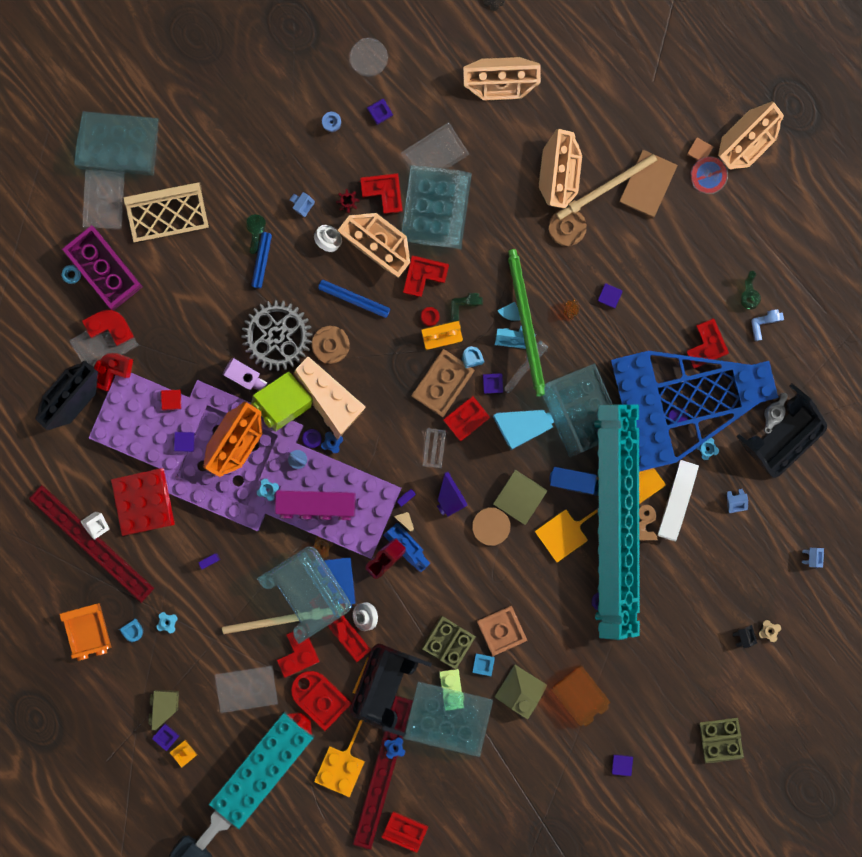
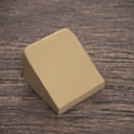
(405, 520)

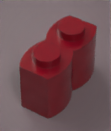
(385, 558)

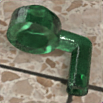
(255, 229)
(750, 293)
(472, 300)

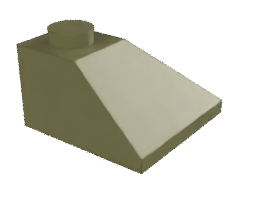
(521, 691)

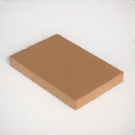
(649, 185)
(442, 383)

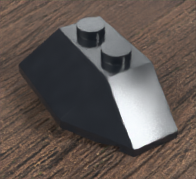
(67, 396)

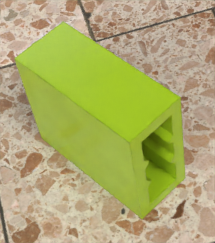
(282, 401)

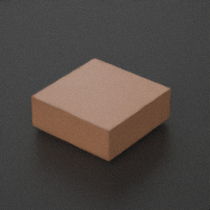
(699, 149)

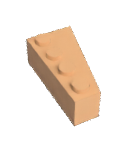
(329, 397)

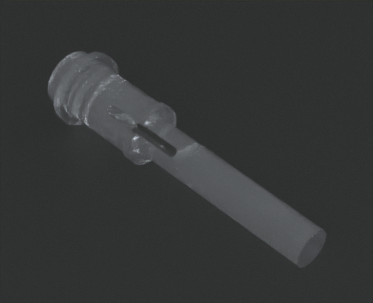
(542, 347)

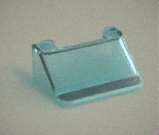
(309, 591)

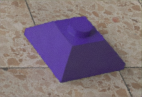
(450, 497)

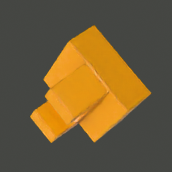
(183, 753)

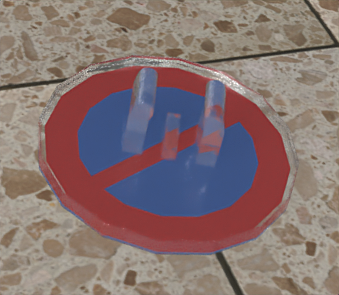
(709, 175)

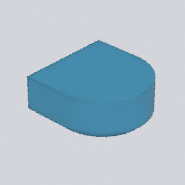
(472, 357)
(132, 631)

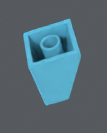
(522, 426)

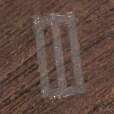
(436, 432)

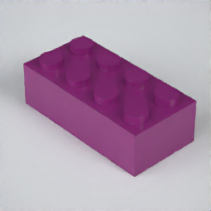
(102, 267)
(315, 503)

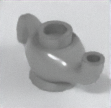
(775, 413)

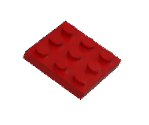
(142, 501)

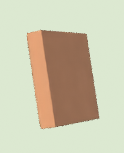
(502, 630)

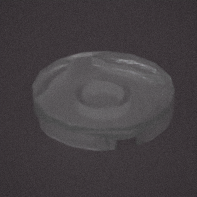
(368, 57)

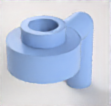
(771, 317)

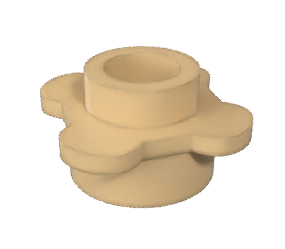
(764, 631)

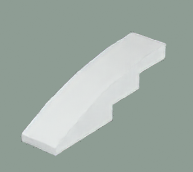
(678, 500)

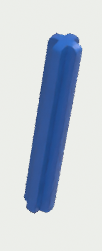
(354, 298)

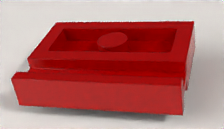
(466, 418)
(405, 831)

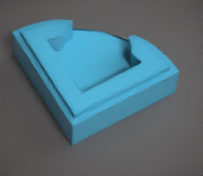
(510, 312)

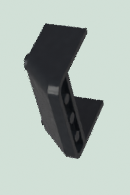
(790, 437)
(380, 684)

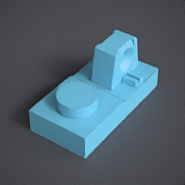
(510, 338)

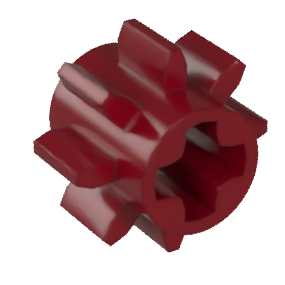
(347, 195)

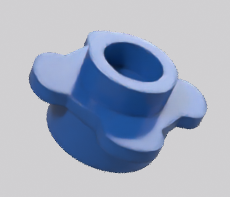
(333, 447)
(390, 744)

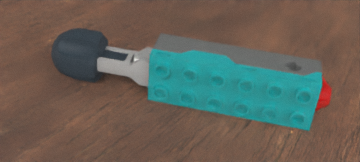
(252, 781)

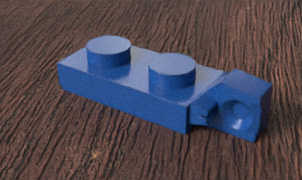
(413, 551)

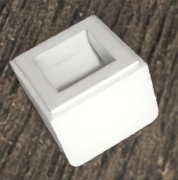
(95, 524)

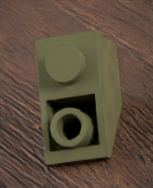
(164, 706)

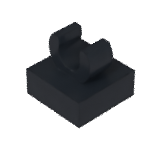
(747, 636)

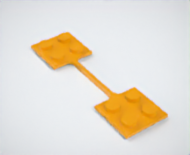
(564, 534)
(340, 768)

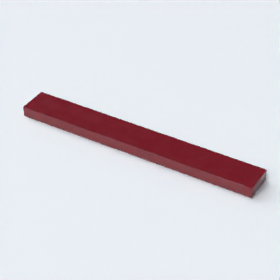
(95, 548)
(381, 779)

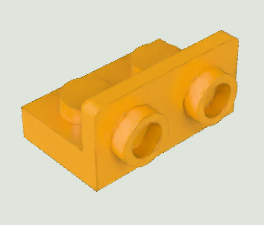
(442, 335)

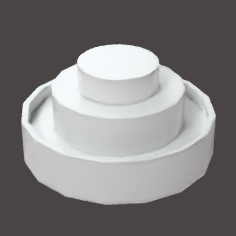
(327, 238)
(365, 616)

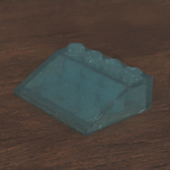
(117, 143)
(436, 206)
(574, 407)
(448, 719)

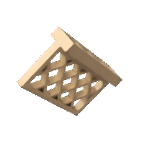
(164, 195)

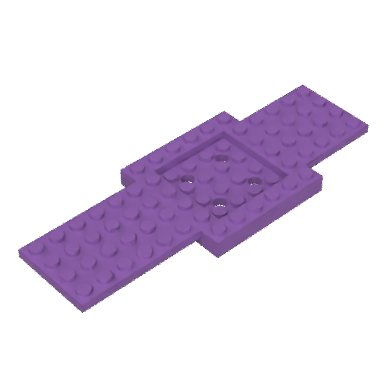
(139, 427)

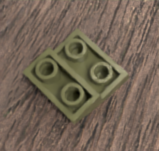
(520, 497)
(448, 642)
(721, 740)

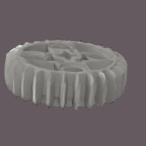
(261, 357)

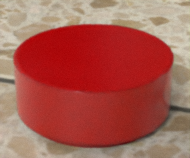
(430, 316)

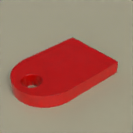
(320, 700)

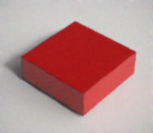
(171, 399)
(342, 632)

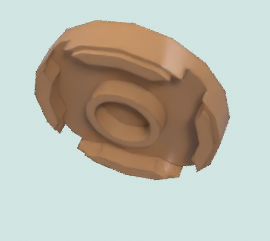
(567, 230)
(330, 344)
(491, 526)

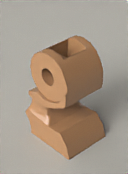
(646, 516)

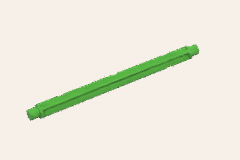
(526, 321)

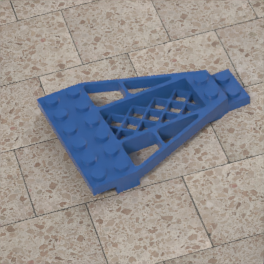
(639, 387)

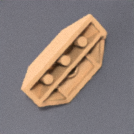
(502, 77)
(751, 136)
(560, 169)
(378, 241)

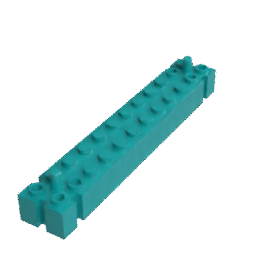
(618, 521)

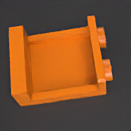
(86, 631)

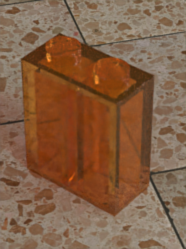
(581, 696)

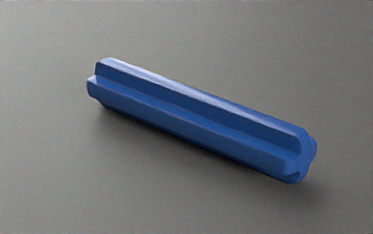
(261, 260)

